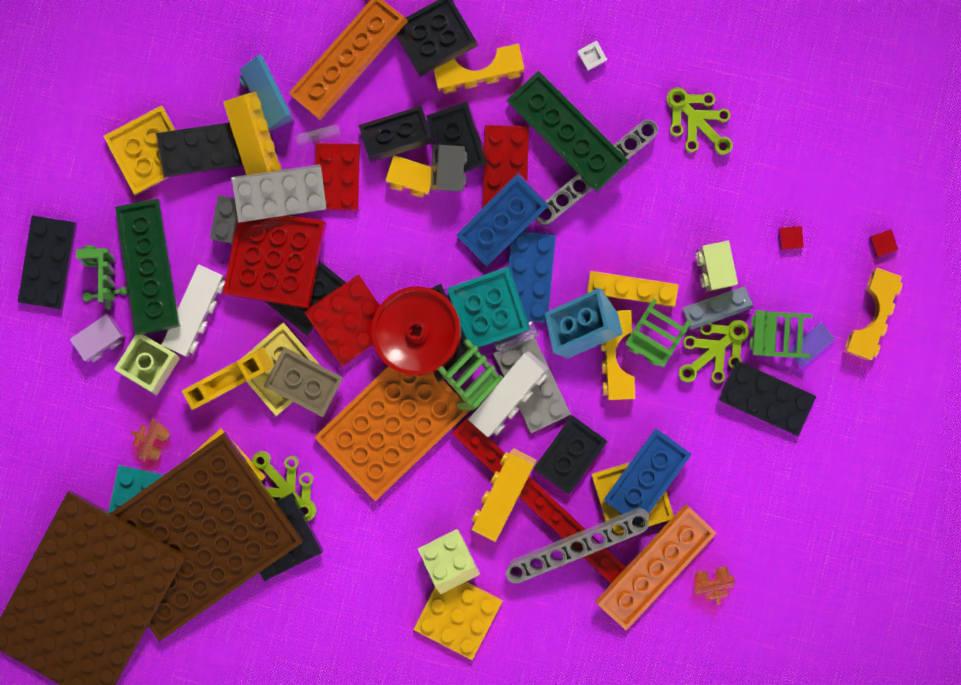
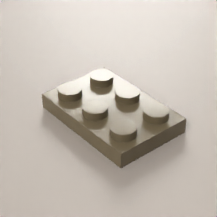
(303, 381)

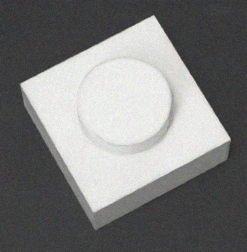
(592, 56)

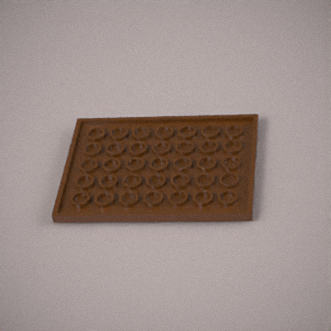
(219, 519)
(86, 596)

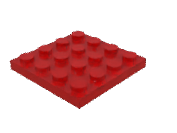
(275, 260)

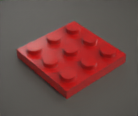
(345, 319)

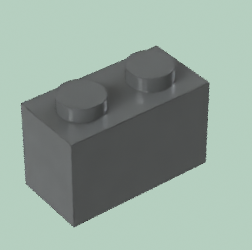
(448, 168)
(224, 220)

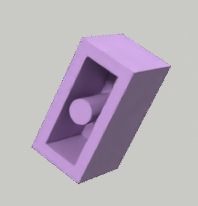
(98, 338)

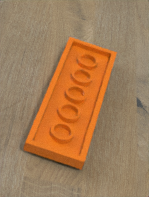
(347, 57)
(655, 567)

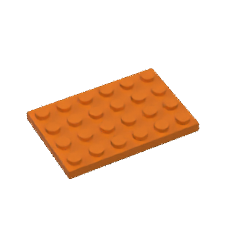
(390, 427)

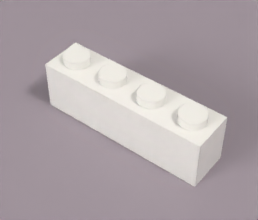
(194, 310)
(508, 394)

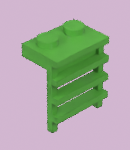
(100, 258)
(766, 334)
(653, 350)
(481, 387)

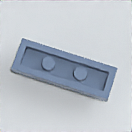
(718, 307)

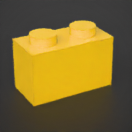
(410, 176)

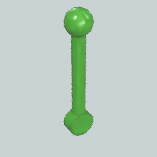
(88, 296)

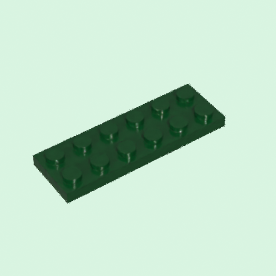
(568, 131)
(147, 267)

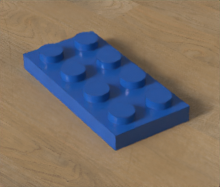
(502, 219)
(532, 270)
(647, 475)

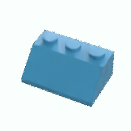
(259, 79)
(582, 324)

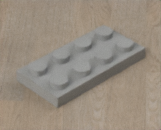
(278, 193)
(546, 402)

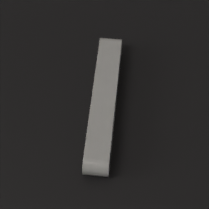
(573, 196)
(585, 538)

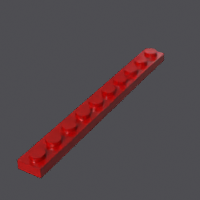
(538, 499)

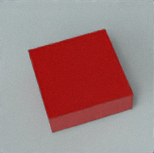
(791, 237)
(884, 243)

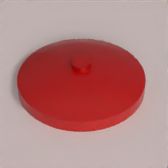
(416, 331)

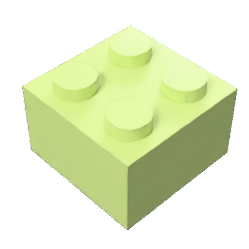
(716, 266)
(147, 363)
(448, 561)

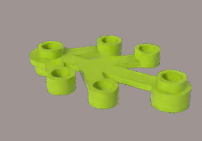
(696, 118)
(716, 349)
(287, 487)

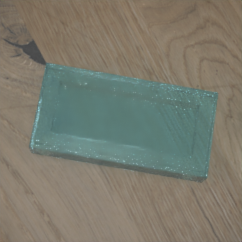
(813, 343)

